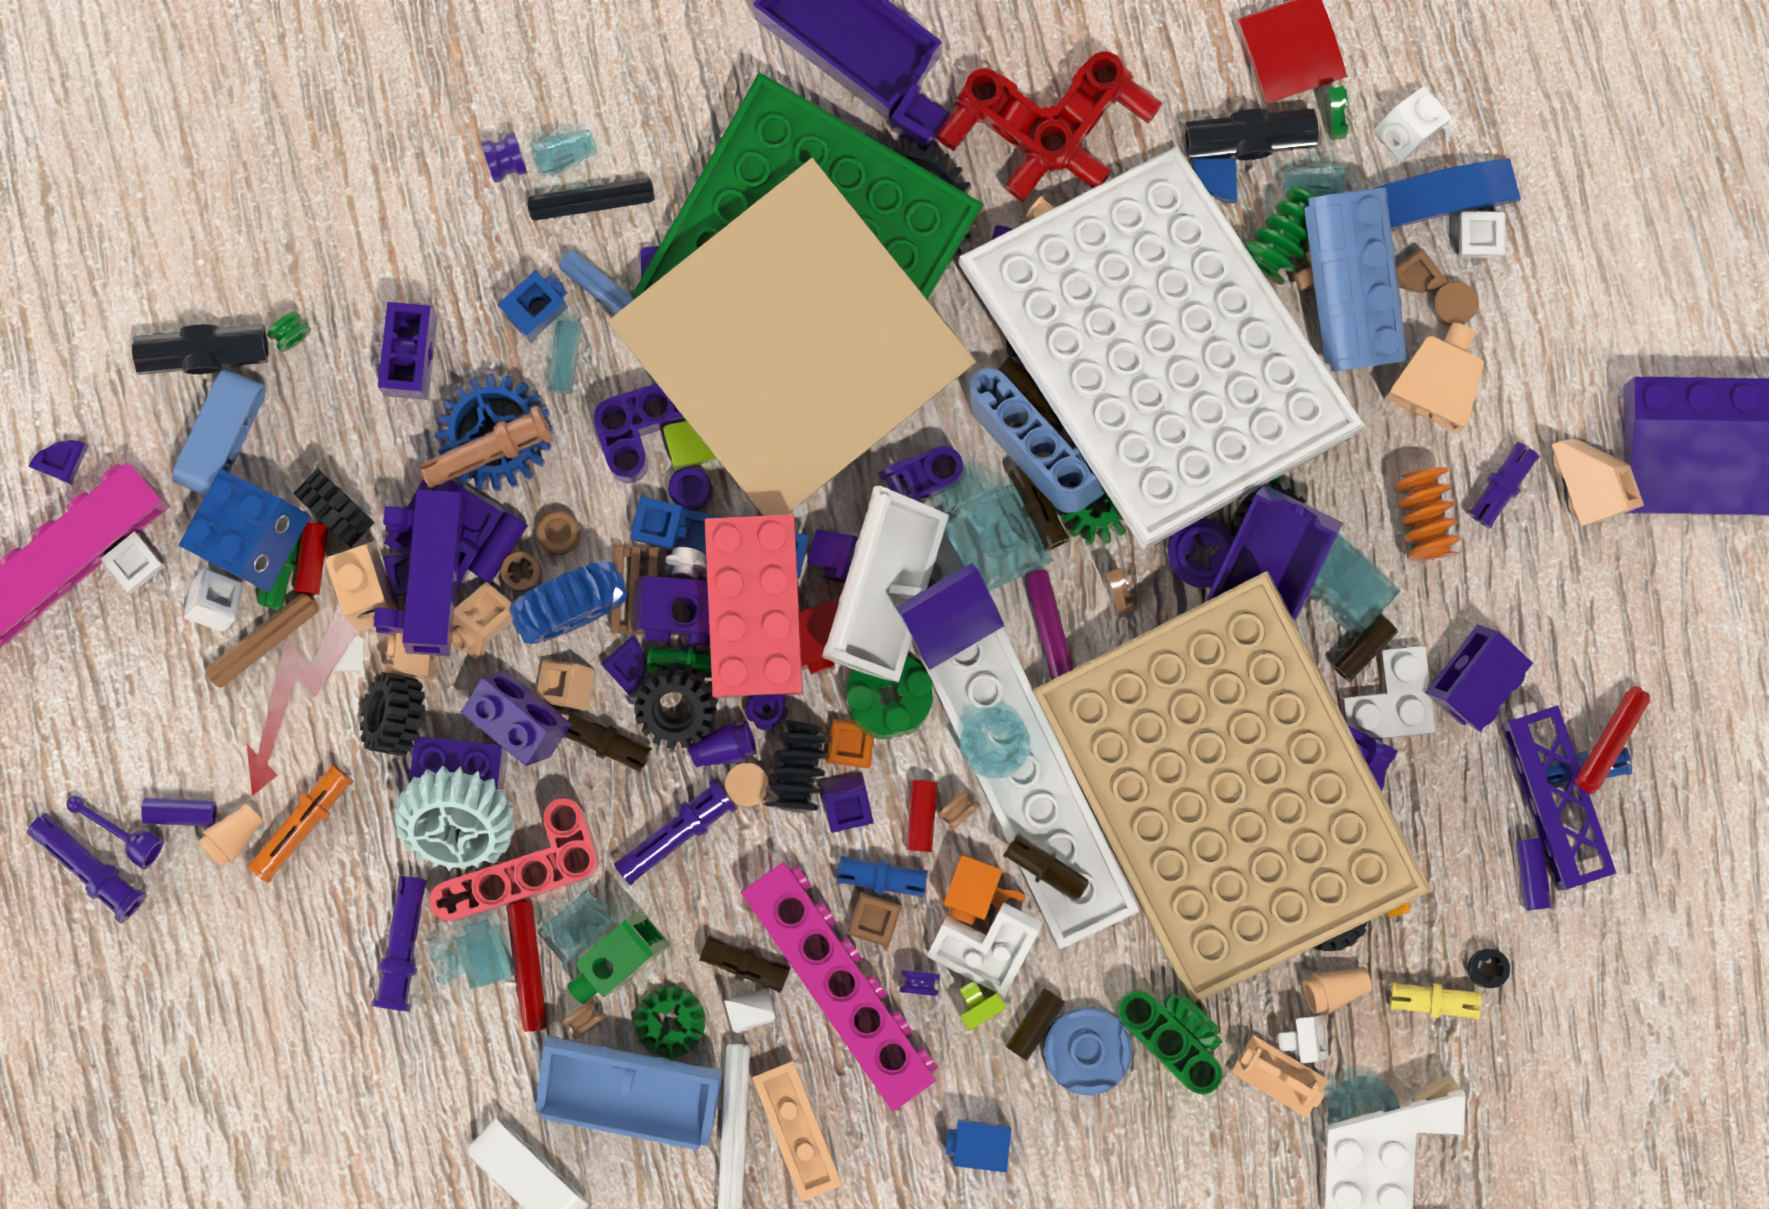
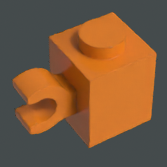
(975, 889)

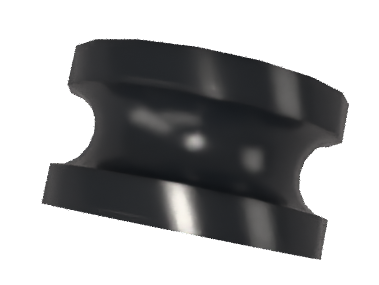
(1483, 956)

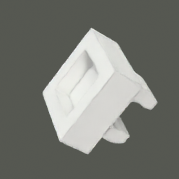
(1308, 1038)

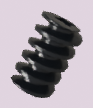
(798, 767)

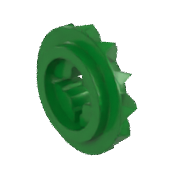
(690, 1016)
(1193, 1020)

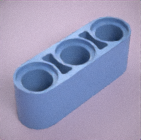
(219, 430)

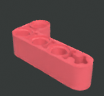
(514, 870)

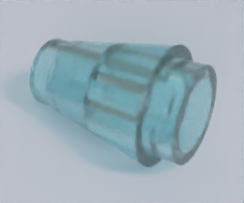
(562, 151)
(1317, 178)

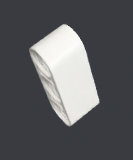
(522, 1170)

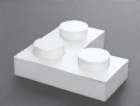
(1404, 706)
(988, 958)

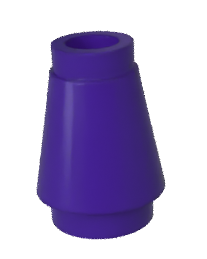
(724, 745)

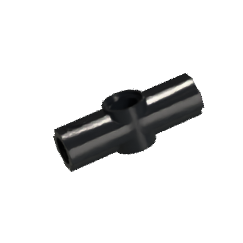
(1251, 134)
(200, 349)

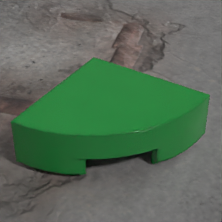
(1335, 102)

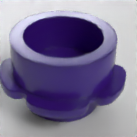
(764, 720)

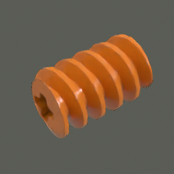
(1427, 514)

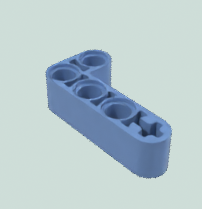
(1033, 437)

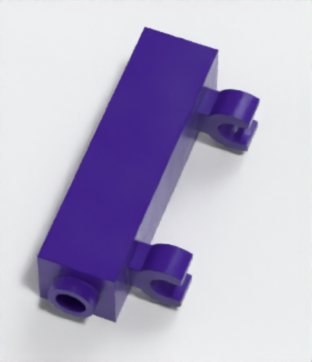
(432, 571)

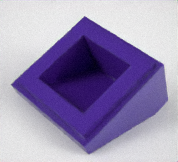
(846, 802)

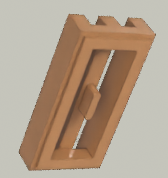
(636, 554)

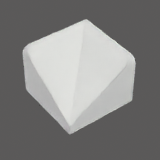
(213, 600)
(750, 1010)

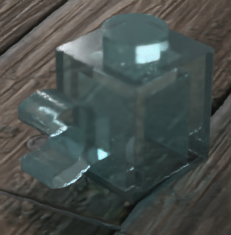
(482, 956)

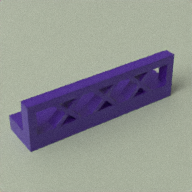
(1542, 804)

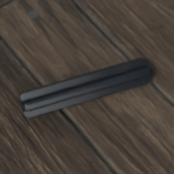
(591, 199)

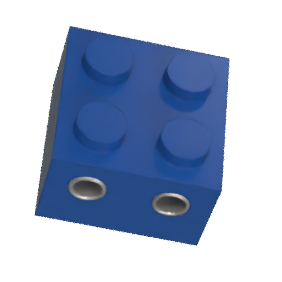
(244, 530)

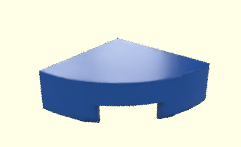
(1218, 177)

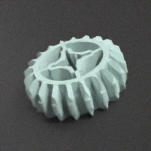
(455, 819)

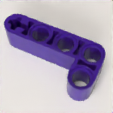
(636, 425)

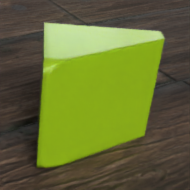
(686, 446)

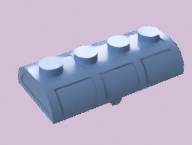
(1356, 279)
(627, 1093)

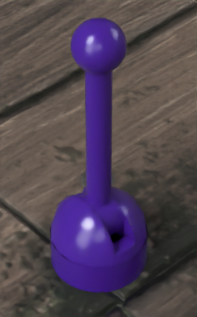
(140, 847)

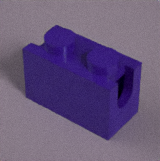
(1479, 678)

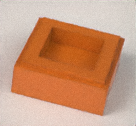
(850, 745)

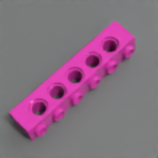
(894, 1085)

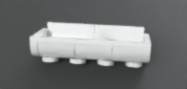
(888, 568)

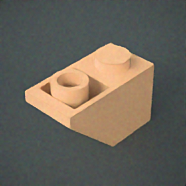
(1596, 482)

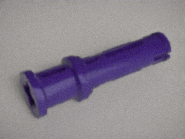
(691, 820)
(100, 879)
(398, 963)

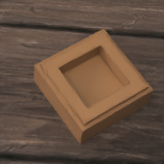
(874, 920)

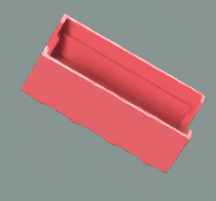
(753, 606)

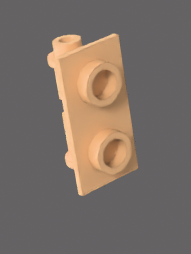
(1280, 1076)

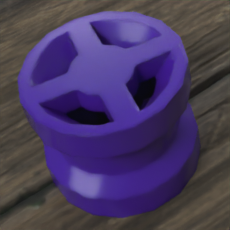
(504, 157)

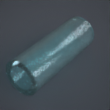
(564, 357)

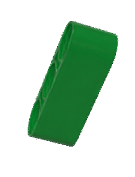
(1188, 1052)

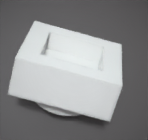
(1481, 234)
(132, 562)

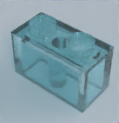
(1352, 587)

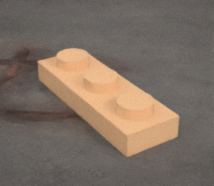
(797, 1131)

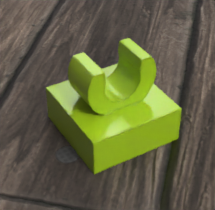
(980, 1008)

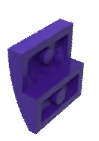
(478, 524)
(950, 616)

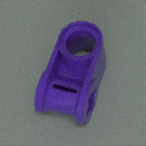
(919, 475)

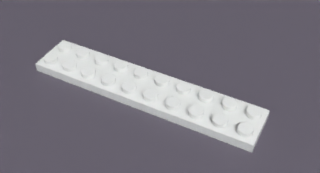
(1043, 794)

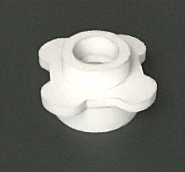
(687, 564)

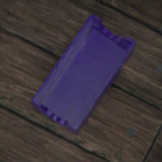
(858, 43)
(1281, 539)

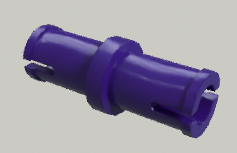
(1503, 485)

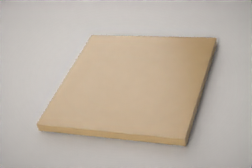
(792, 341)

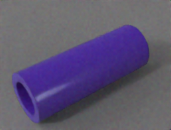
(498, 547)
(179, 812)
(1533, 874)

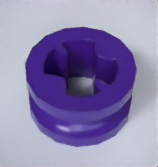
(919, 983)

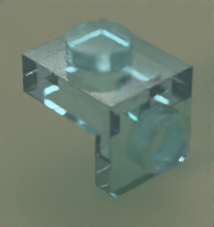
(577, 927)

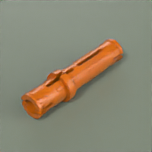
(334, 782)

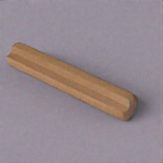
(261, 640)

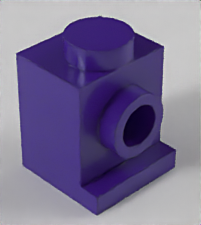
(833, 554)

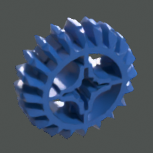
(480, 397)
(568, 602)

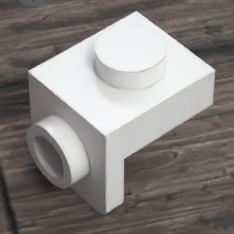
(1412, 123)

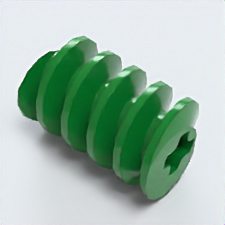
(1282, 236)

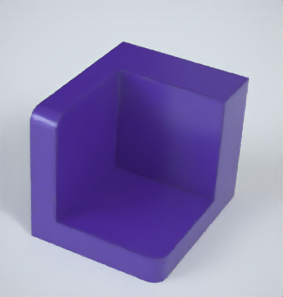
(918, 118)

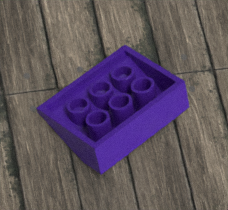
(1698, 444)

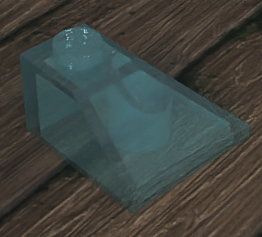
(996, 536)

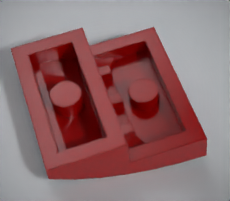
(1291, 48)

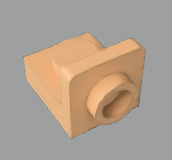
(479, 620)

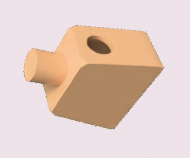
(1440, 379)
(360, 584)

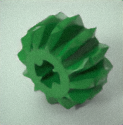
(1095, 525)

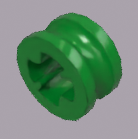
(288, 331)

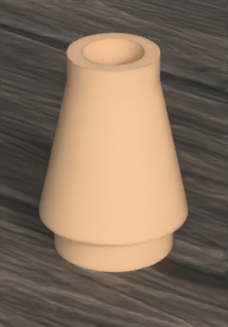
(230, 835)
(1334, 989)

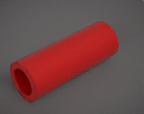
(311, 559)
(922, 815)

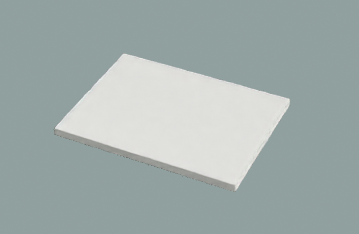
(1160, 346)

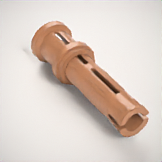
(504, 441)

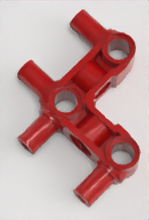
(1026, 123)

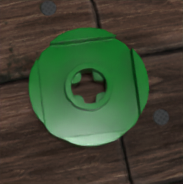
(895, 718)

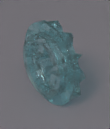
(974, 740)
(1367, 1090)

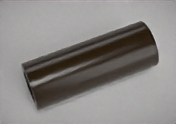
(1364, 648)
(1035, 1024)

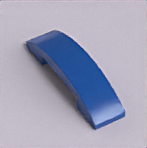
(1451, 191)
(672, 527)

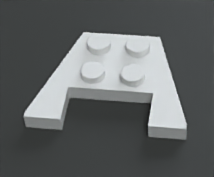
(1374, 1154)

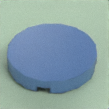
(1087, 1051)

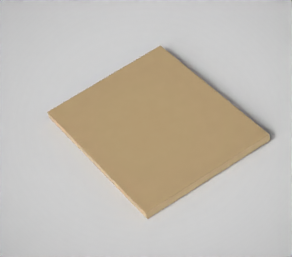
(1231, 789)

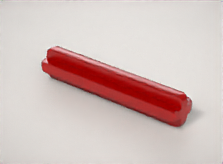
(1612, 740)
(527, 966)

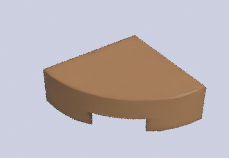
(1419, 274)
(1118, 589)

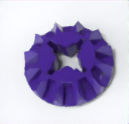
(1184, 543)

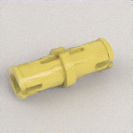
(1435, 1000)

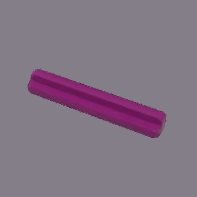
(1049, 623)

